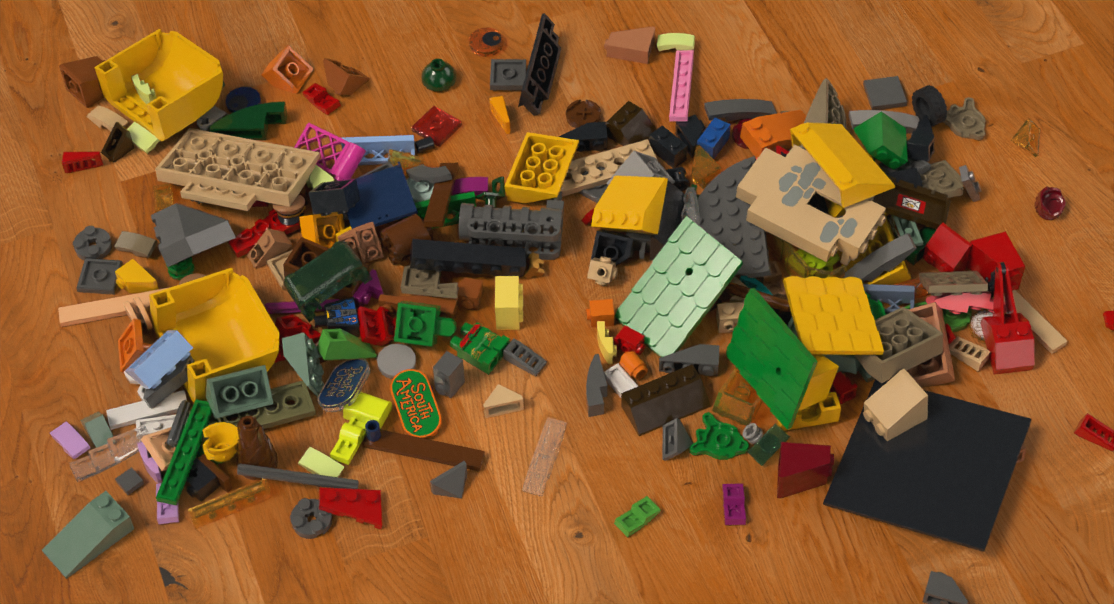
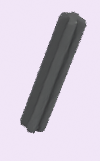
(179, 423)

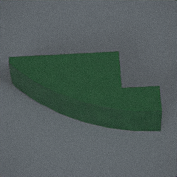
(252, 121)

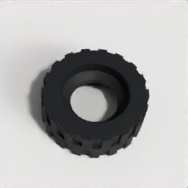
(931, 103)

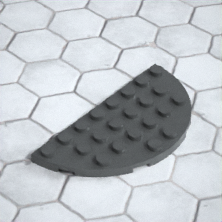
(725, 220)

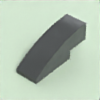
(595, 388)

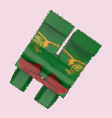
(479, 346)

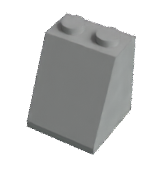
(642, 166)

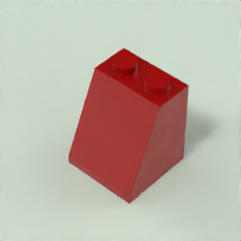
(996, 249)

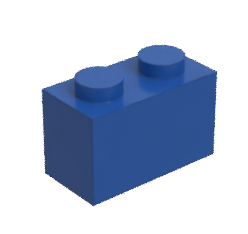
(714, 137)

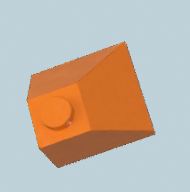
(287, 71)

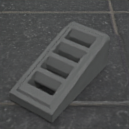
(519, 348)

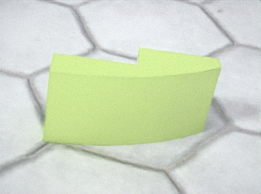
(675, 40)
(143, 89)
(142, 138)
(320, 464)

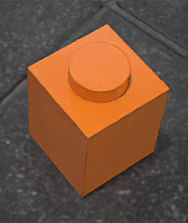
(600, 311)

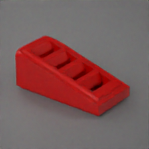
(81, 161)
(1088, 434)

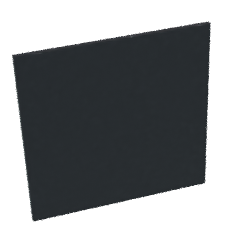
(936, 476)

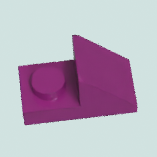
(368, 290)

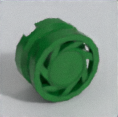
(181, 269)

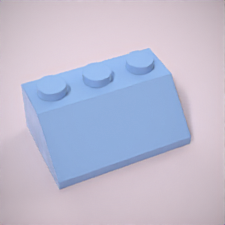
(159, 359)

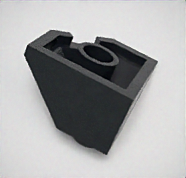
(612, 245)

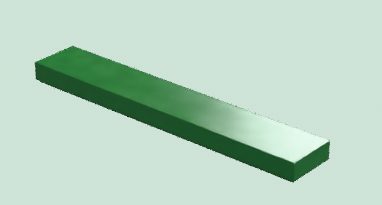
(185, 453)

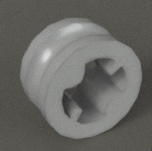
(752, 433)

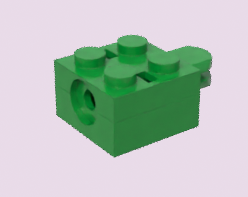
(423, 322)

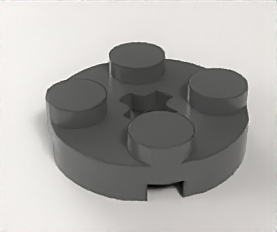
(90, 235)
(300, 523)

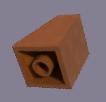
(82, 80)

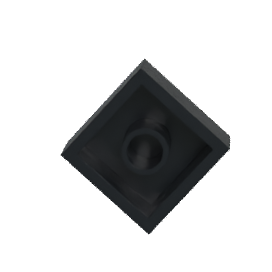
(334, 197)

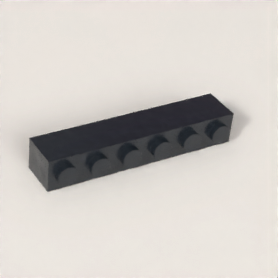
(467, 258)

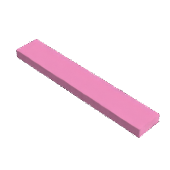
(681, 85)

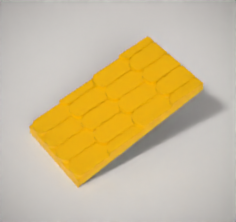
(833, 315)

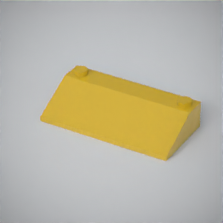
(842, 161)

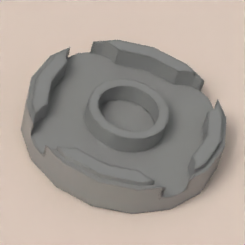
(395, 359)

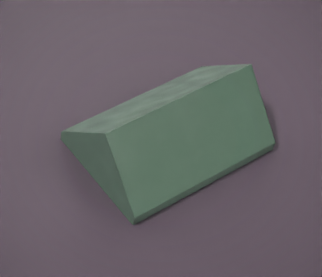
(238, 391)

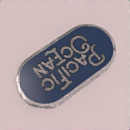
(344, 385)

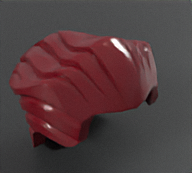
(1050, 203)

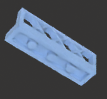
(381, 145)

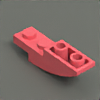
(961, 303)

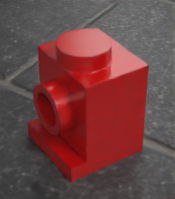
(629, 340)
(843, 388)

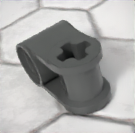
(210, 118)

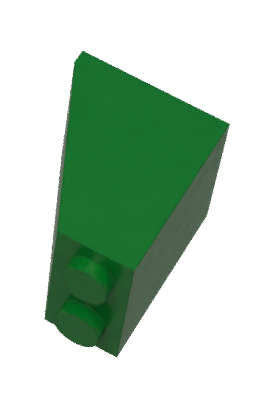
(884, 139)

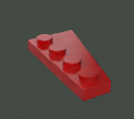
(248, 238)

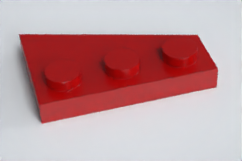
(355, 503)

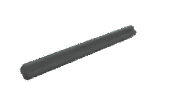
(296, 477)

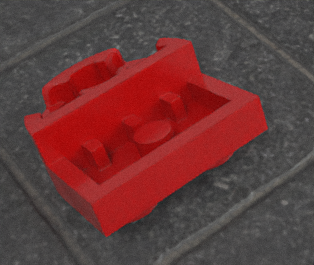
(376, 325)

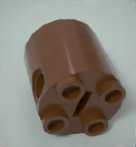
(399, 237)

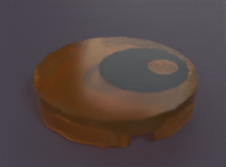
(486, 41)

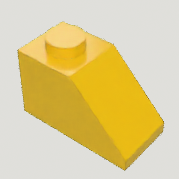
(135, 278)

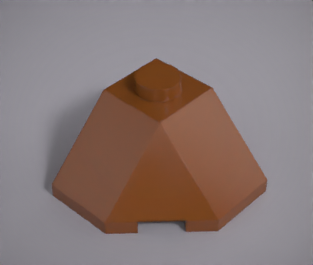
(342, 78)

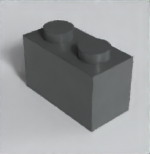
(448, 374)

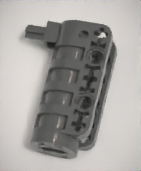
(515, 227)

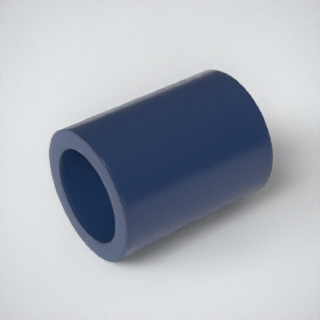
(373, 430)

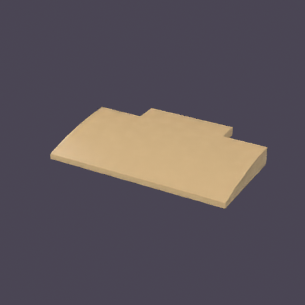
(236, 170)

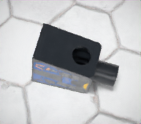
(339, 315)

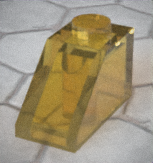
(704, 168)

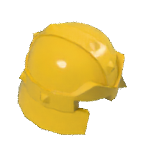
(222, 441)

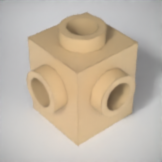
(596, 273)

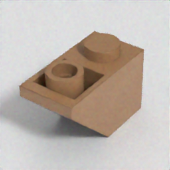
(268, 246)

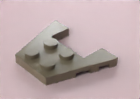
(427, 284)

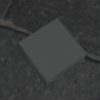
(129, 481)

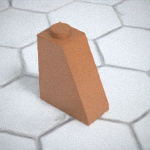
(631, 44)

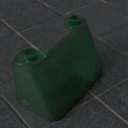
(325, 277)

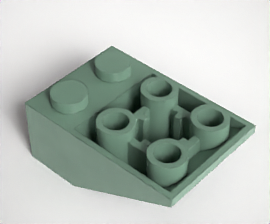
(305, 360)

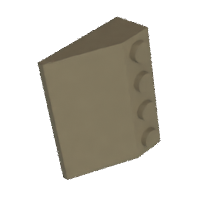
(905, 342)

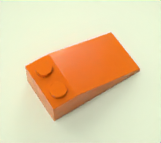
(771, 131)

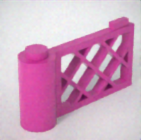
(345, 160)

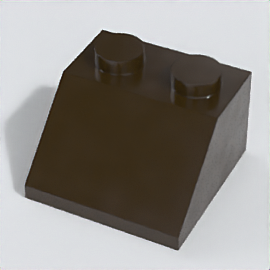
(629, 125)

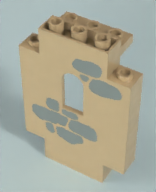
(779, 201)

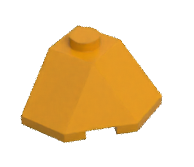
(322, 228)

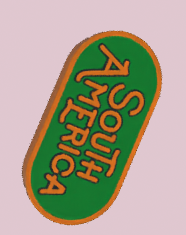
(415, 404)

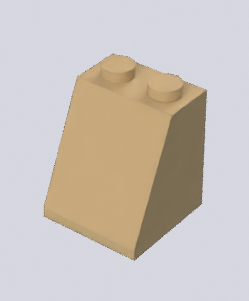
(897, 406)

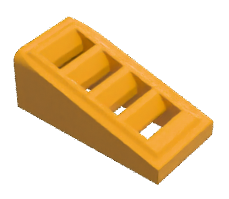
(499, 110)

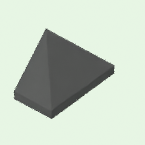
(674, 439)
(450, 482)

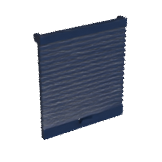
(382, 198)

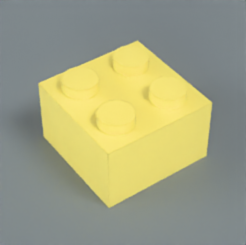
(508, 302)

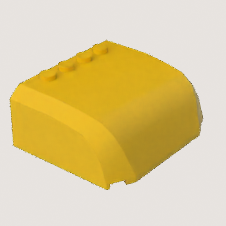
(179, 72)
(221, 323)

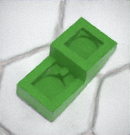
(636, 518)

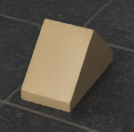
(502, 402)

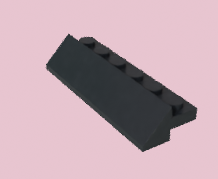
(541, 67)

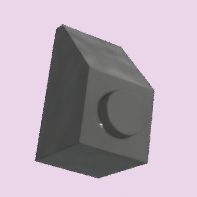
(942, 590)

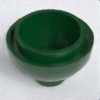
(438, 75)

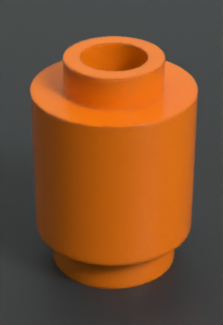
(633, 365)

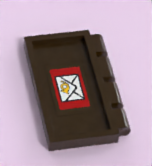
(915, 203)

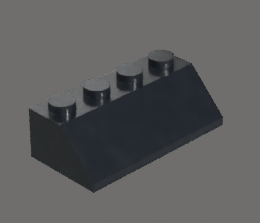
(670, 219)

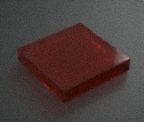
(437, 125)

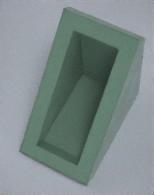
(97, 429)

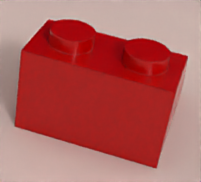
(947, 250)

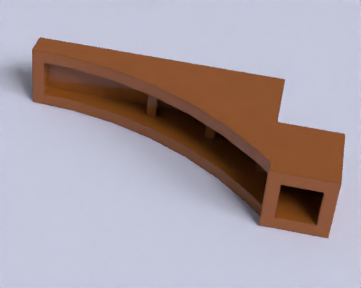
(469, 297)

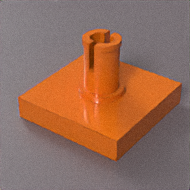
(131, 345)

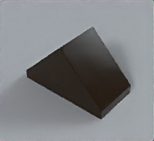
(118, 143)

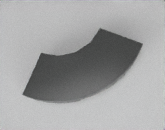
(433, 175)

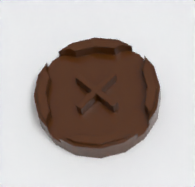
(582, 112)

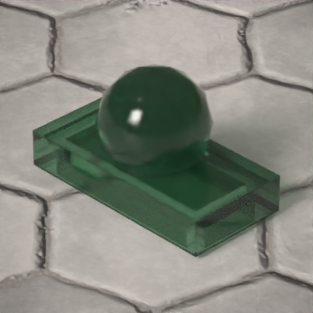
(768, 444)

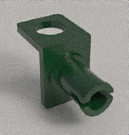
(491, 198)

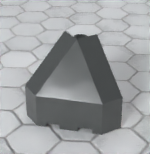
(188, 231)

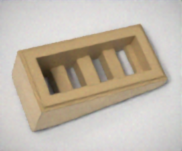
(971, 360)

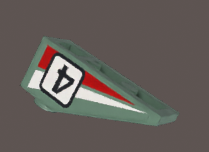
(902, 226)

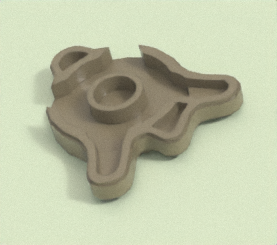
(966, 120)

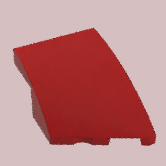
(290, 326)

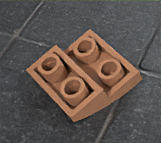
(363, 242)

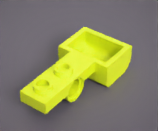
(353, 433)

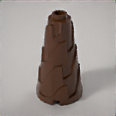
(254, 445)

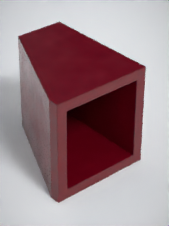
(803, 467)

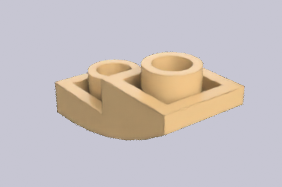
(105, 117)

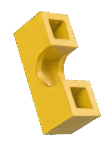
(817, 414)

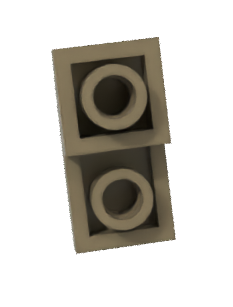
(135, 243)

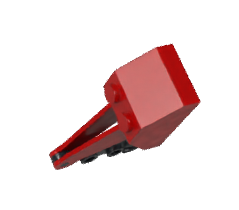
(1007, 335)

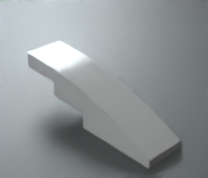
(908, 121)

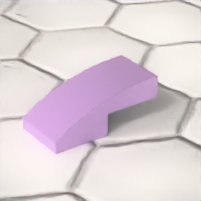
(70, 440)
(149, 463)
(166, 512)

